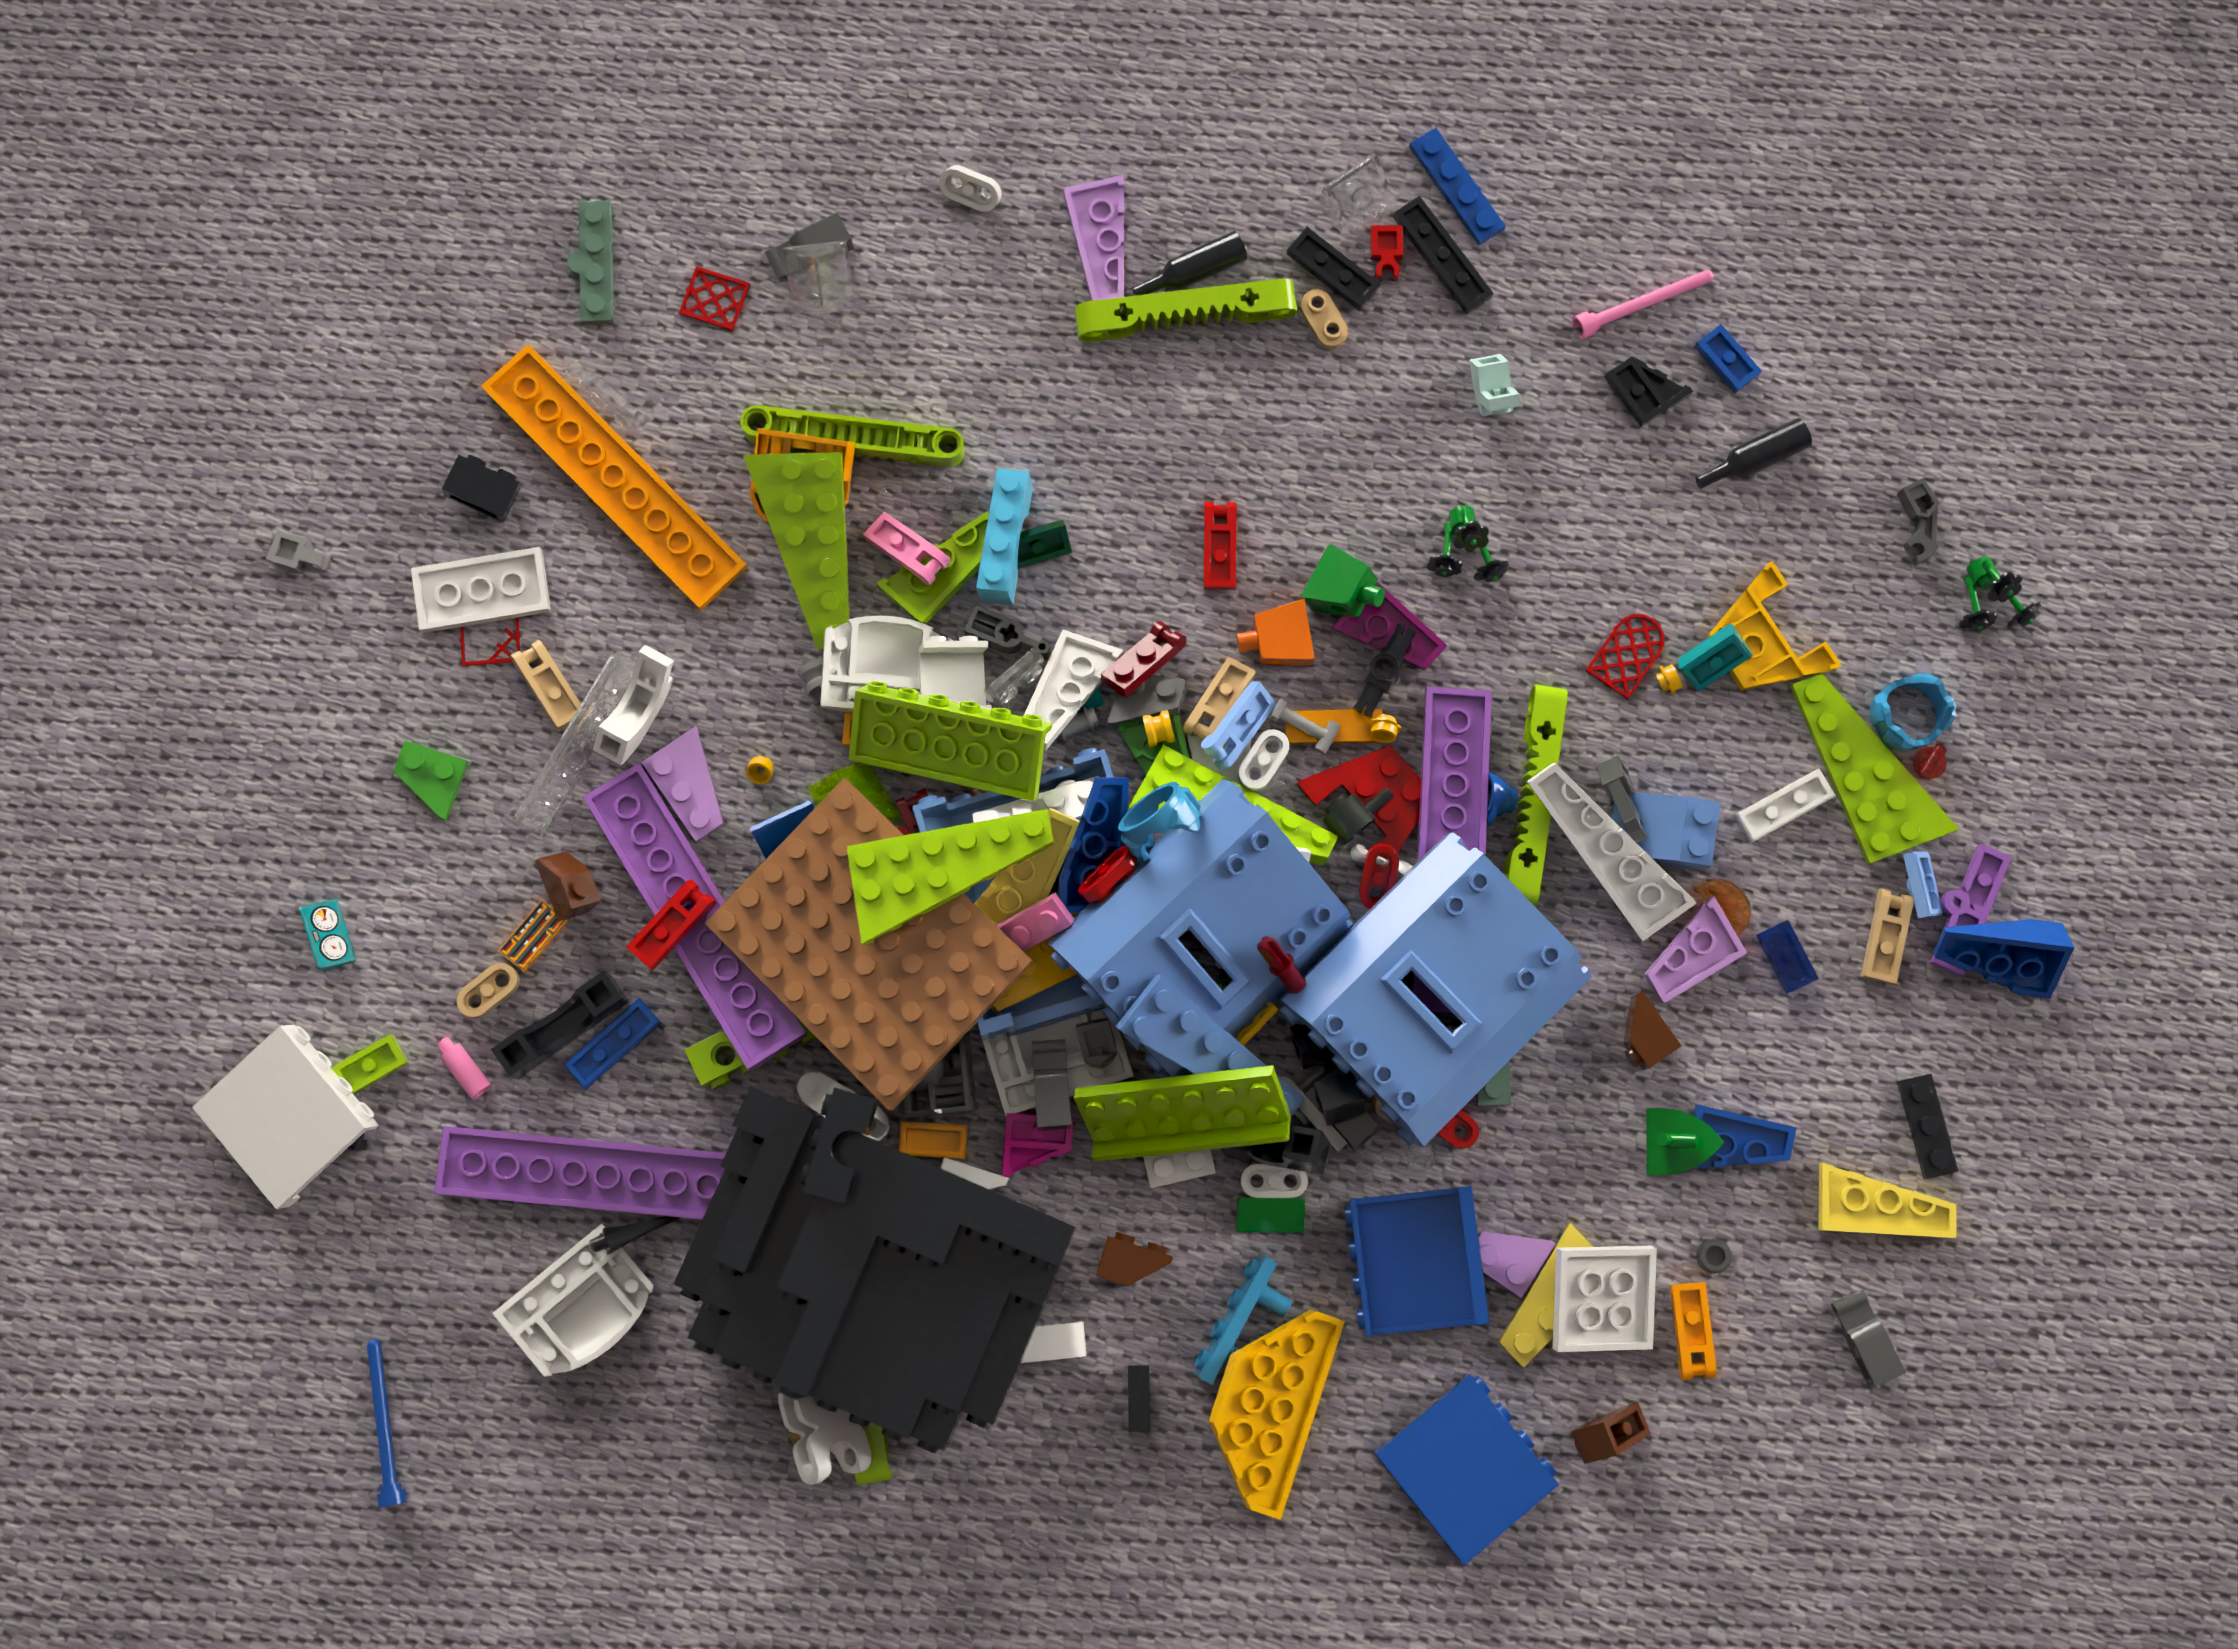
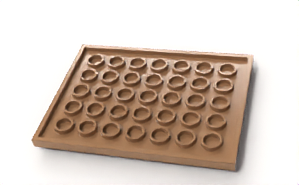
(877, 1006)

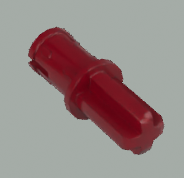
(1281, 965)

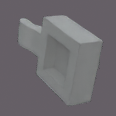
(293, 552)

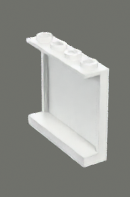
(284, 1114)

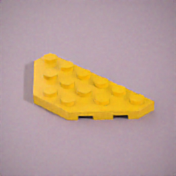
(1270, 1406)

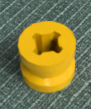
(1158, 728)

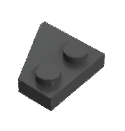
(1149, 698)

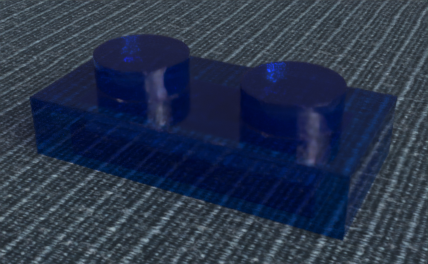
(1787, 956)

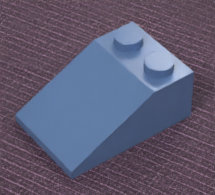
(1677, 828)

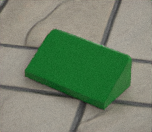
(1270, 1215)

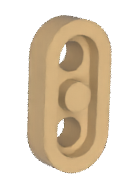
(1322, 318)
(487, 988)

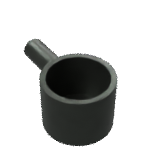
(1350, 815)

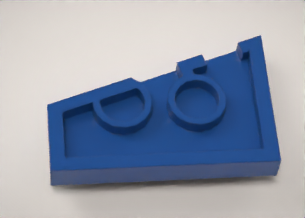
(1746, 1138)

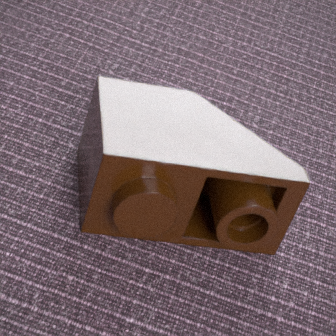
(1128, 1262)

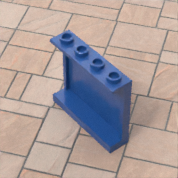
(1417, 1261)
(1467, 1468)

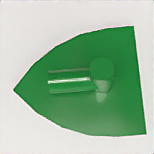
(1677, 1141)

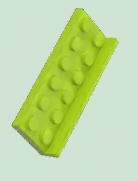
(948, 740)
(1185, 1113)

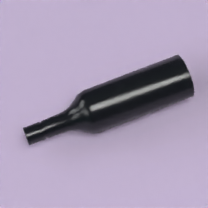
(1197, 264)
(1761, 452)

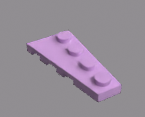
(1098, 229)

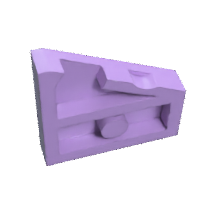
(1513, 1259)

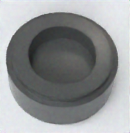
(1714, 1256)

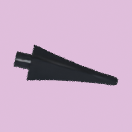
(619, 1236)

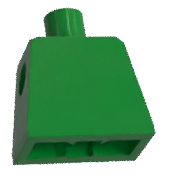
(1342, 585)

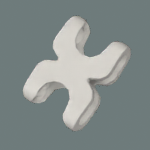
(821, 1434)

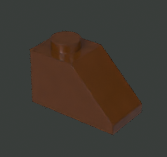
(568, 885)
(1647, 1034)
(1610, 1433)

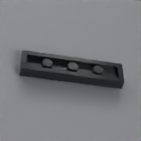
(1443, 255)

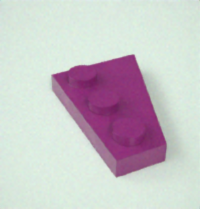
(1378, 624)

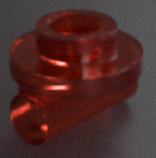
(1930, 761)

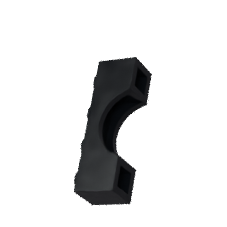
(541, 1040)

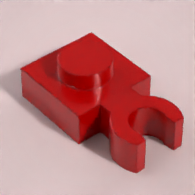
(1386, 246)

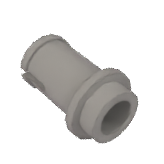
(1080, 723)

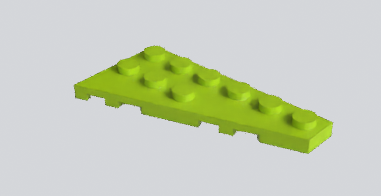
(807, 517)
(1175, 767)
(1875, 790)
(926, 869)

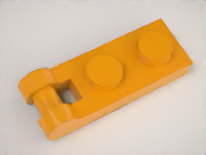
(1693, 1330)

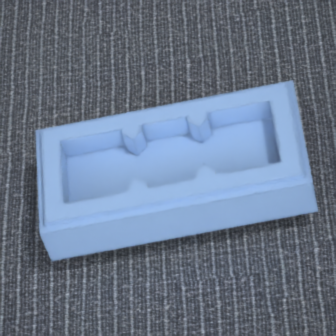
(1922, 885)

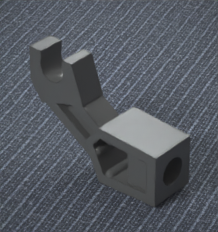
(1926, 522)
(1618, 787)

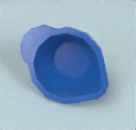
(1500, 798)

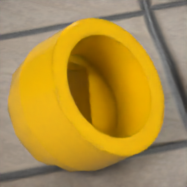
(753, 767)

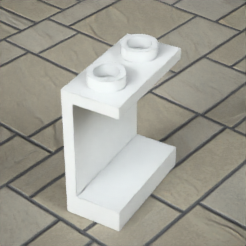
(953, 669)

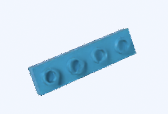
(1240, 1304)

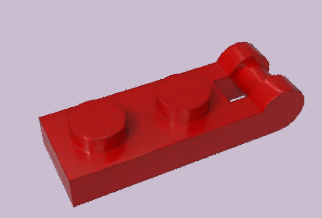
(1219, 547)
(670, 925)

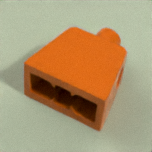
(1280, 636)

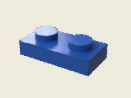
(1728, 358)

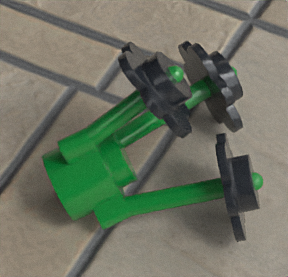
(1468, 536)
(2003, 588)

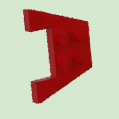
(1367, 778)

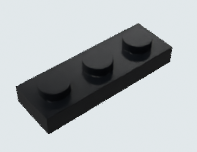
(1333, 268)
(1927, 1126)

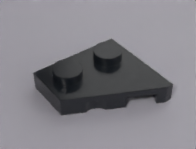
(1645, 390)

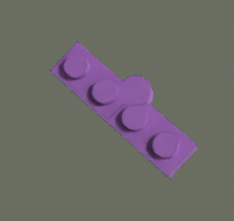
(1975, 896)

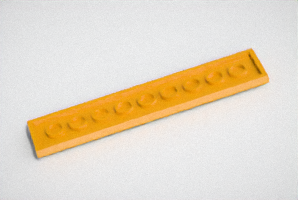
(614, 477)

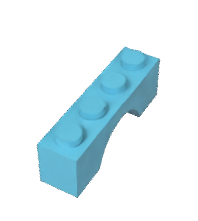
(999, 556)

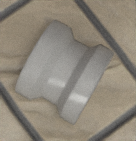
(812, 675)

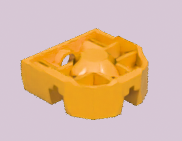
(781, 442)

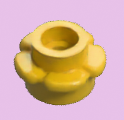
(1669, 679)
(1384, 728)

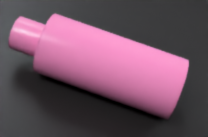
(463, 1068)

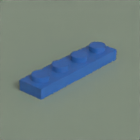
(1457, 186)

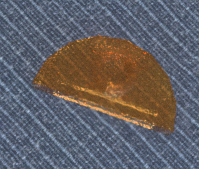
(1731, 900)

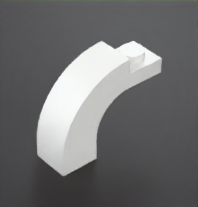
(638, 708)

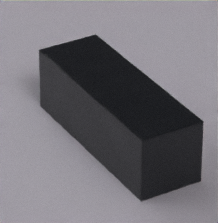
(1138, 1398)

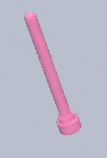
(1591, 322)

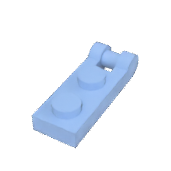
(1239, 725)

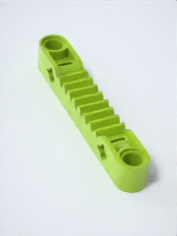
(1101, 319)
(872, 436)
(1544, 710)

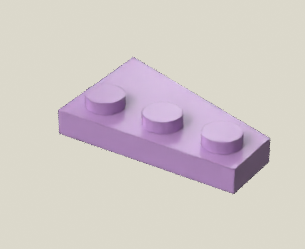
(686, 783)
(1695, 953)

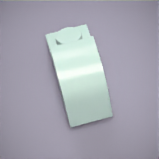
(1493, 385)

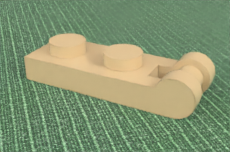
(547, 684)
(1219, 697)
(1887, 938)

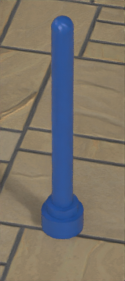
(391, 1491)

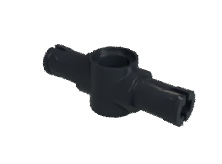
(1391, 655)

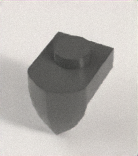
(1097, 1043)

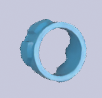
(1896, 737)
(1144, 818)

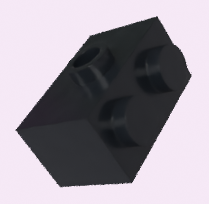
(481, 487)

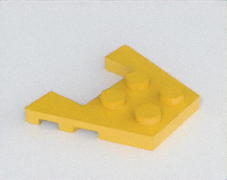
(1772, 656)

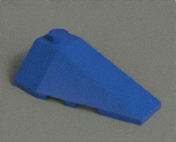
(1094, 838)
(2018, 954)

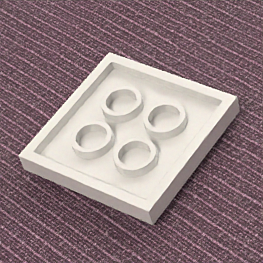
(1604, 1298)

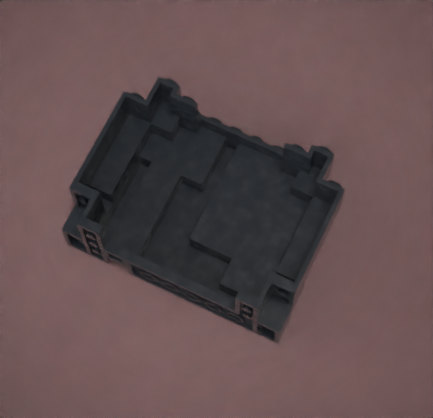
(874, 1306)

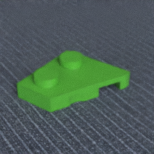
(431, 775)

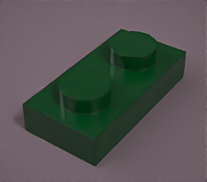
(1043, 543)

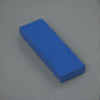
(612, 1044)

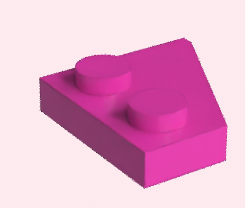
(1028, 1146)

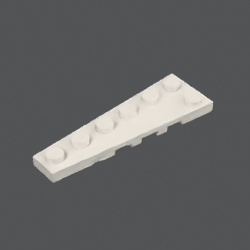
(1625, 871)

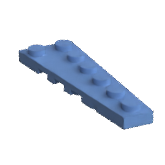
(1188, 1036)

